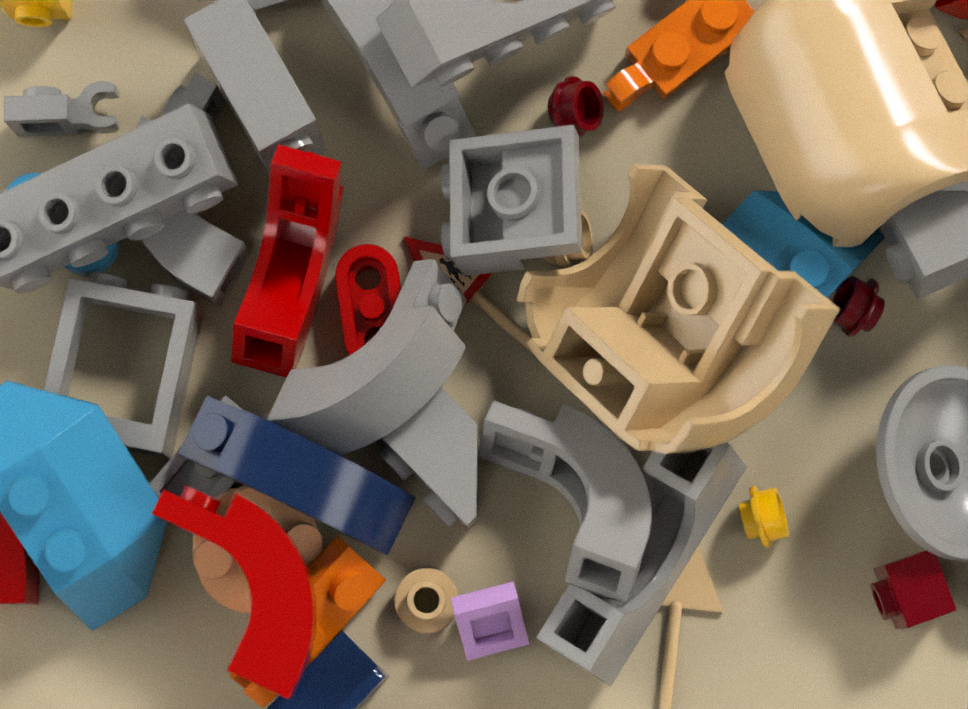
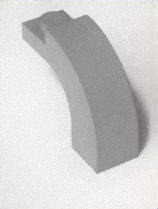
(425, 113)
(188, 246)
(385, 379)
(595, 477)

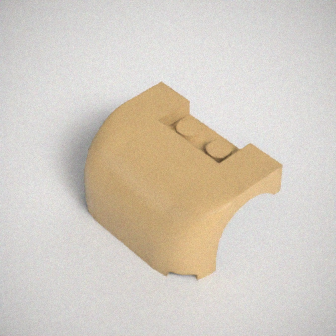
(851, 108)
(674, 323)

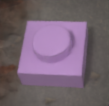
(490, 620)

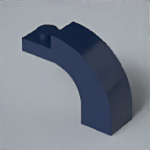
(297, 474)

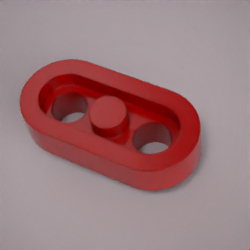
(363, 309)

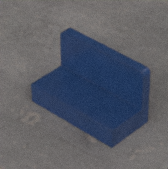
(336, 679)

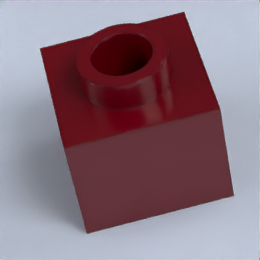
(912, 590)

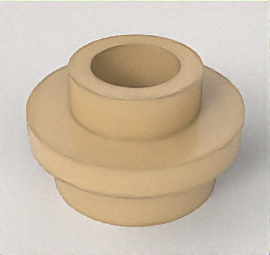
(405, 596)

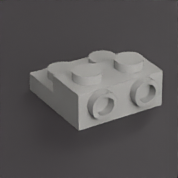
(512, 199)

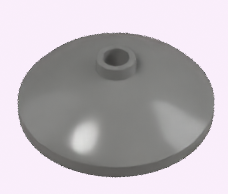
(926, 459)

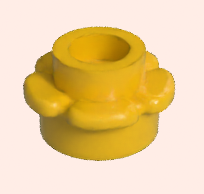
(764, 516)

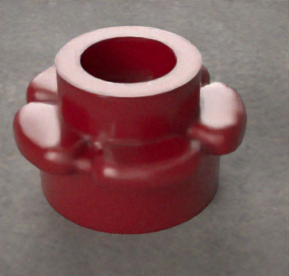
(576, 104)
(858, 305)

